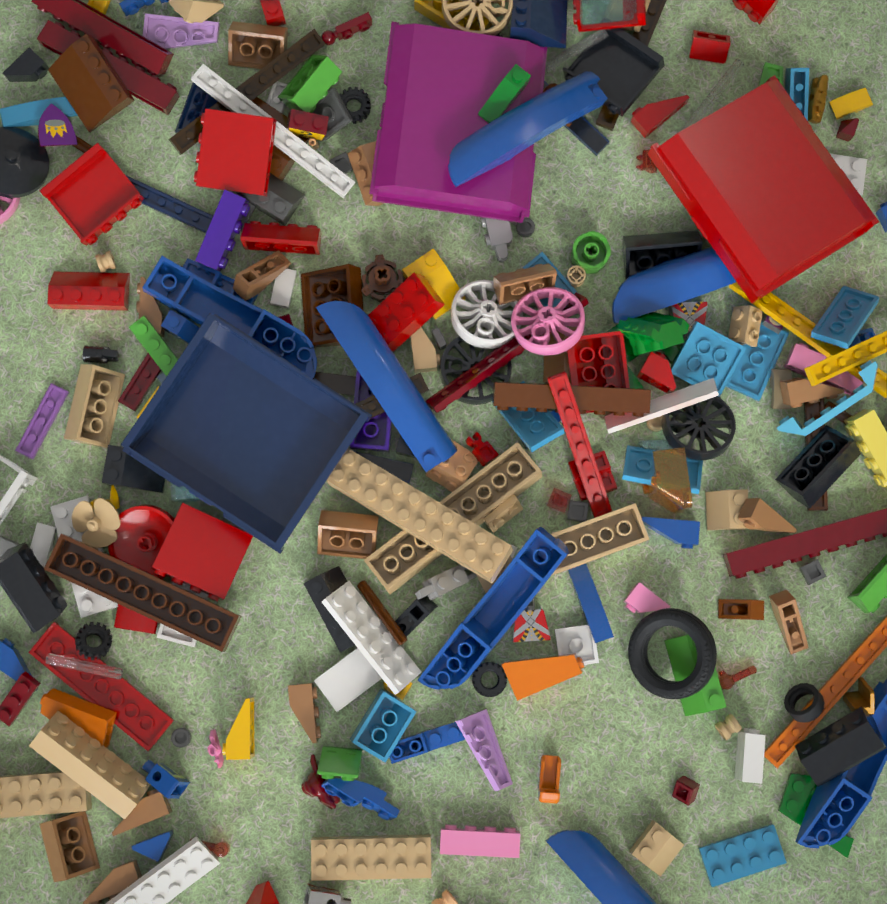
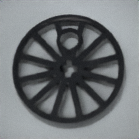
(466, 365)
(701, 428)

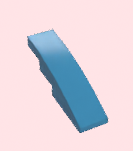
(30, 113)

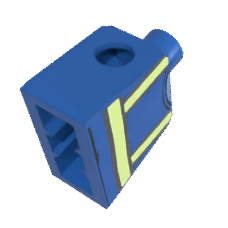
(165, 779)

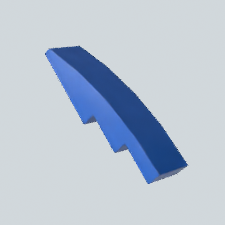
(214, 277)
(590, 603)

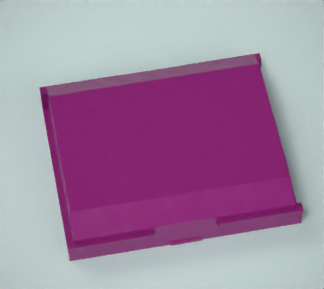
(432, 103)

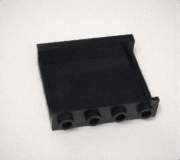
(622, 65)

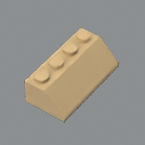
(94, 405)

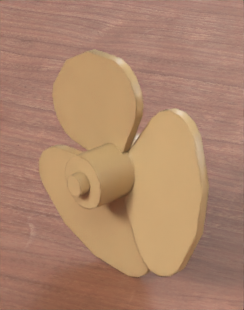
(100, 526)

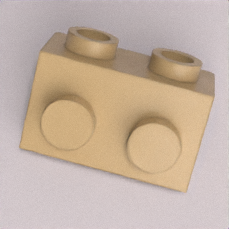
(745, 325)
(503, 513)

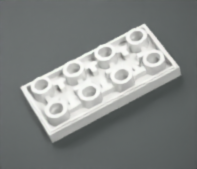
(347, 679)

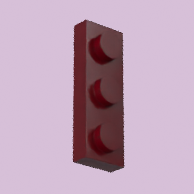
(140, 383)
(18, 698)

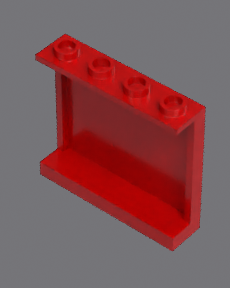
(235, 152)
(92, 194)
(201, 552)

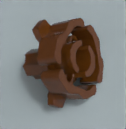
(383, 268)

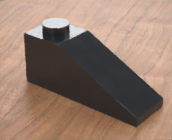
(415, 614)

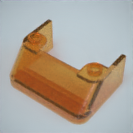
(670, 481)

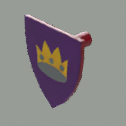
(55, 128)

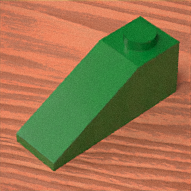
(505, 94)

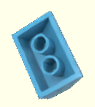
(382, 725)

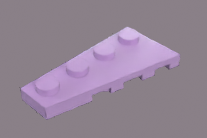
(175, 32)
(484, 744)

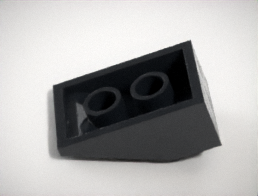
(127, 472)

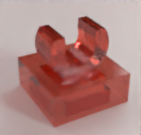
(647, 164)
(559, 500)

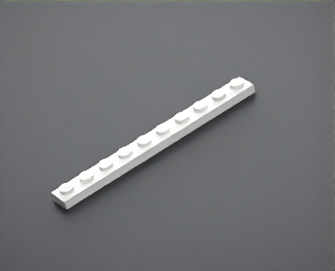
(284, 139)

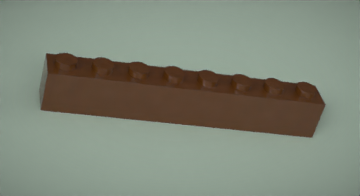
(587, 398)

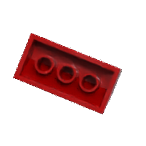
(282, 238)
(89, 291)

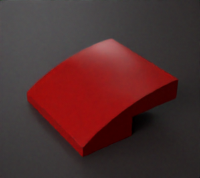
(605, 472)
(134, 621)

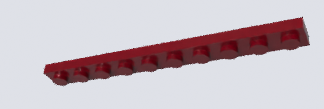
(483, 369)

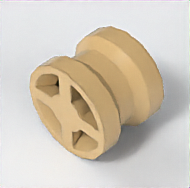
(105, 261)

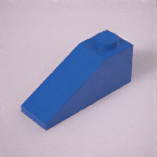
(678, 531)
(11, 660)

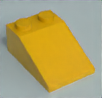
(439, 277)
(241, 740)

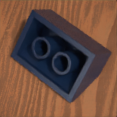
(195, 105)

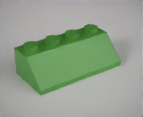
(871, 589)
(683, 660)

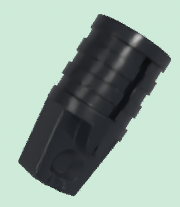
(99, 354)

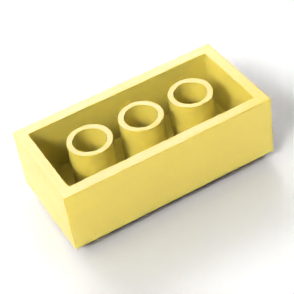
(871, 441)

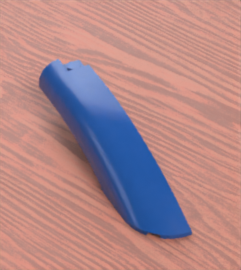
(524, 126)
(670, 284)
(198, 298)
(389, 382)
(495, 611)
(843, 799)
(598, 868)

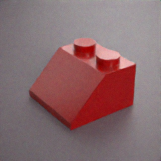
(657, 372)

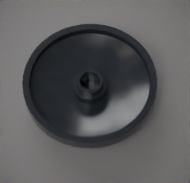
(22, 163)

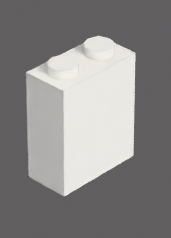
(750, 756)

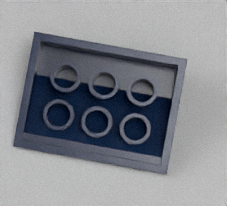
(540, 22)

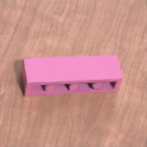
(802, 357)
(480, 842)

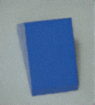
(155, 846)

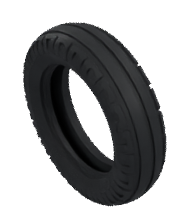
(704, 645)

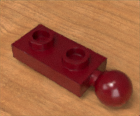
(347, 29)

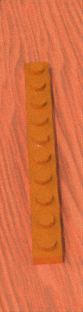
(831, 691)

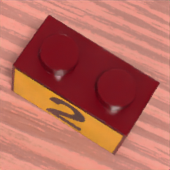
(307, 124)

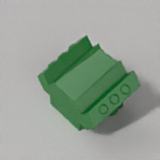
(653, 332)

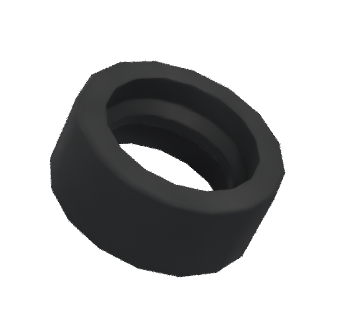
(812, 711)

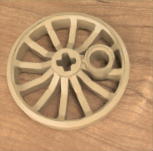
(484, 9)

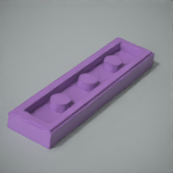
(42, 421)

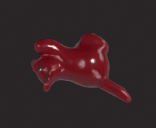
(312, 787)

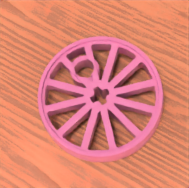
(548, 320)

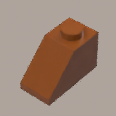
(740, 609)

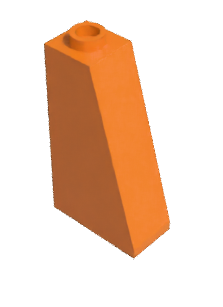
(537, 674)
(93, 719)

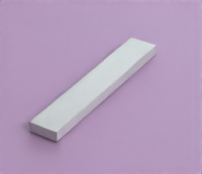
(665, 404)

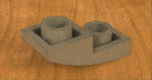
(776, 376)

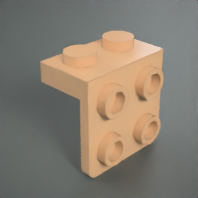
(455, 470)

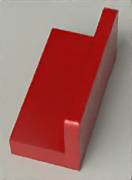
(709, 46)

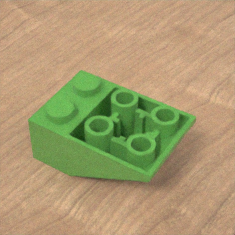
(340, 762)

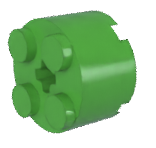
(601, 252)

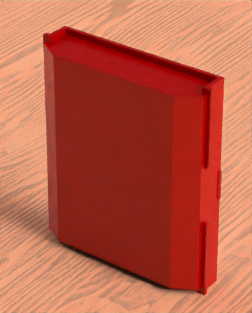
(763, 189)

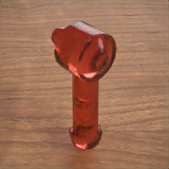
(727, 680)
(220, 849)

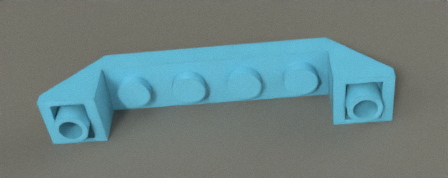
(868, 374)

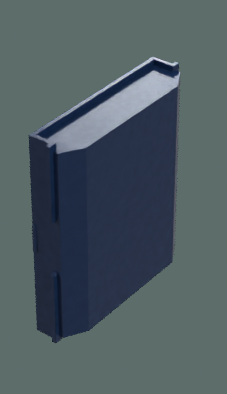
(244, 431)

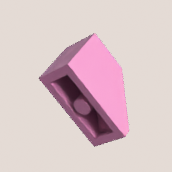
(643, 600)

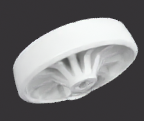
(484, 314)

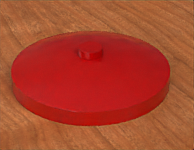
(141, 536)

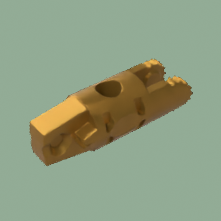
(817, 98)

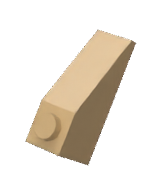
(423, 353)

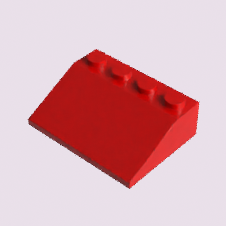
(599, 361)

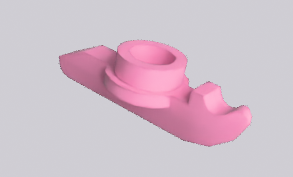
(214, 749)

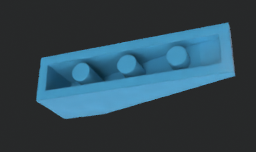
(798, 87)

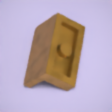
(863, 697)

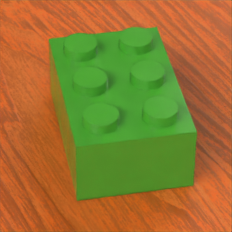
(310, 84)

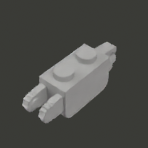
(498, 236)
(444, 582)

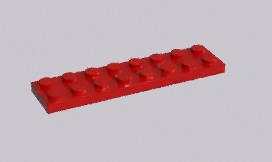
(134, 711)

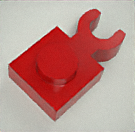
(482, 451)

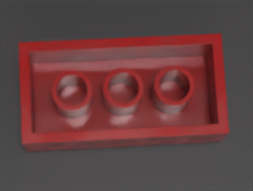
(406, 310)

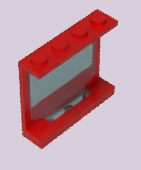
(608, 14)

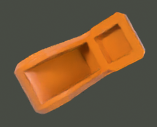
(549, 779)

